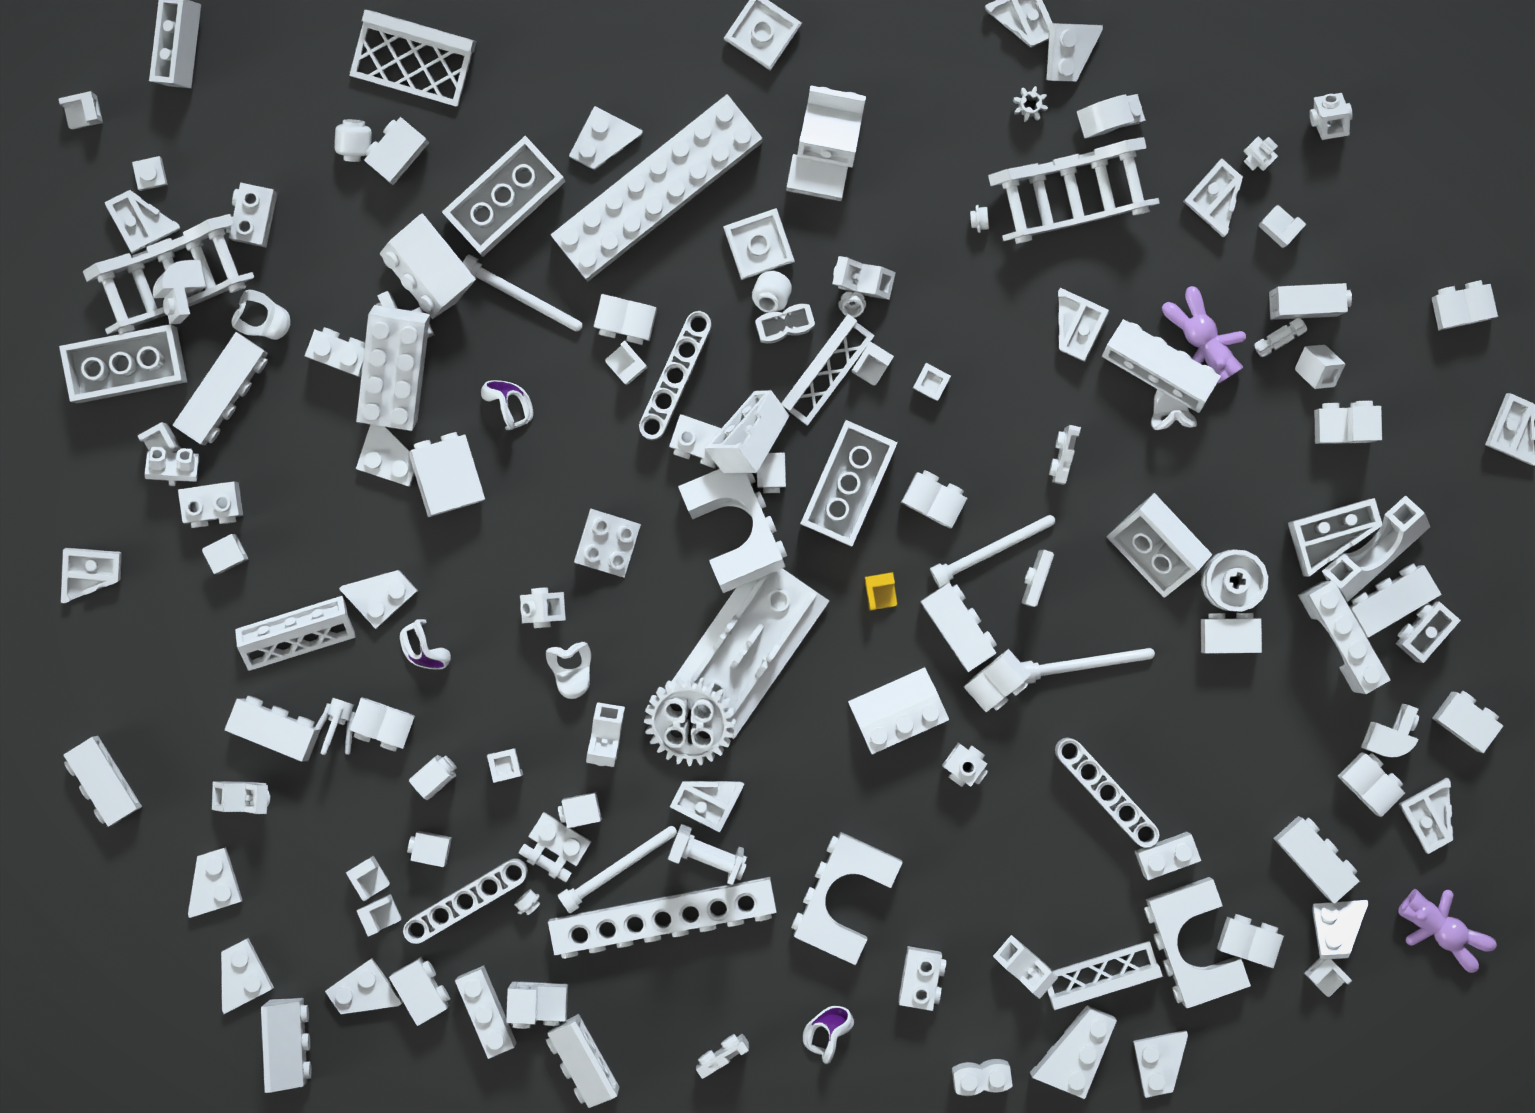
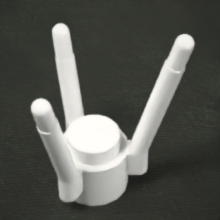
(339, 713)

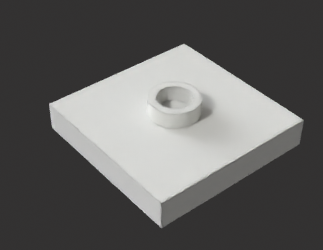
(763, 31)
(759, 244)
(1036, 578)

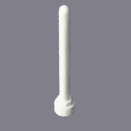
(477, 271)
(945, 572)
(1085, 663)
(572, 898)

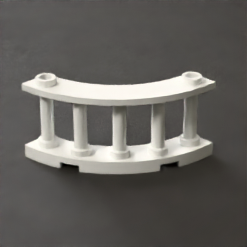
(1067, 167)
(164, 252)

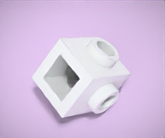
(1331, 116)
(542, 607)
(955, 762)

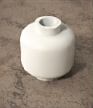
(352, 139)
(771, 291)

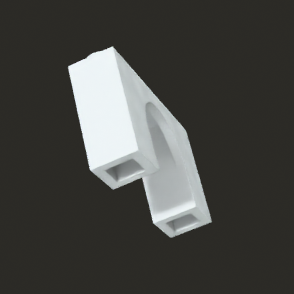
(760, 553)
(1361, 665)
(845, 858)
(1169, 914)

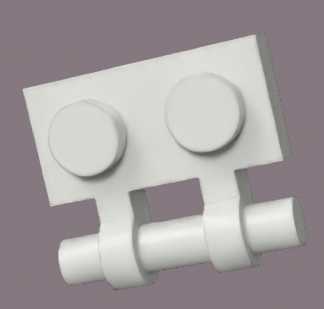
(560, 840)

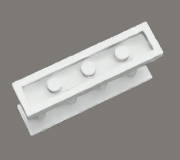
(687, 846)

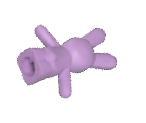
(1203, 334)
(1448, 931)

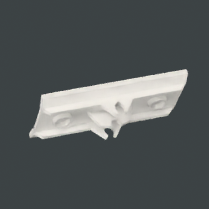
(753, 640)

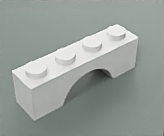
(1400, 528)

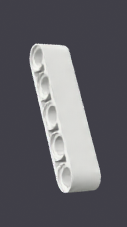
(686, 365)
(1118, 799)
(453, 907)

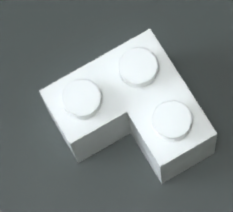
(1348, 425)
(535, 1002)

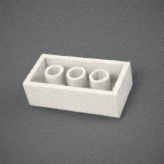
(504, 196)
(123, 364)
(393, 367)
(848, 483)

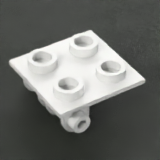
(607, 543)

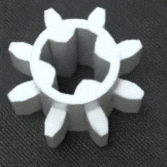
(1028, 112)
(1260, 153)

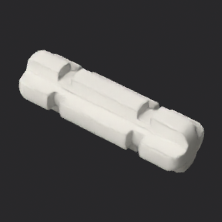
(1280, 337)

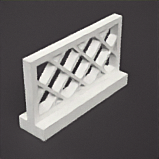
(420, 34)

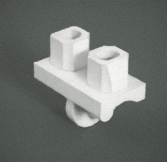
(171, 466)

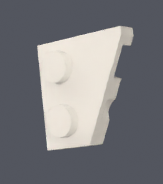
(1024, 18)
(1070, 49)
(602, 138)
(1216, 196)
(138, 221)
(1078, 324)
(1514, 429)
(1065, 442)
(385, 456)
(87, 571)
(380, 595)
(707, 801)
(213, 883)
(1337, 927)
(242, 976)
(363, 990)
(712, 1061)
(1160, 1061)

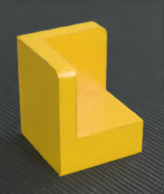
(881, 591)

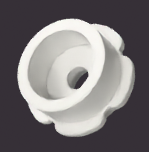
(979, 218)
(853, 309)
(527, 902)

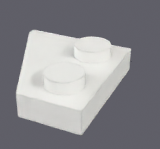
(1431, 815)

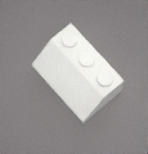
(427, 266)
(1159, 545)
(898, 710)
(285, 1044)
(582, 1062)

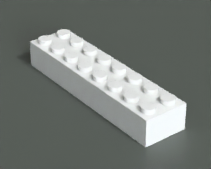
(657, 188)

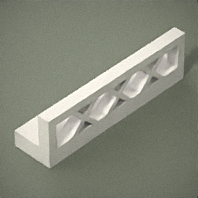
(819, 362)
(292, 628)
(1106, 985)

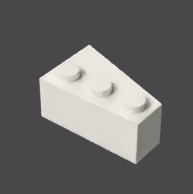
(748, 434)
(1330, 533)
(1077, 1053)

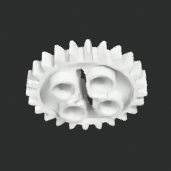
(715, 723)

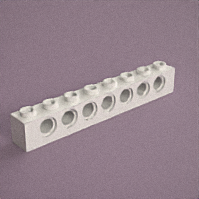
(562, 927)

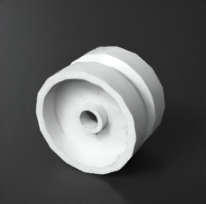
(1251, 580)

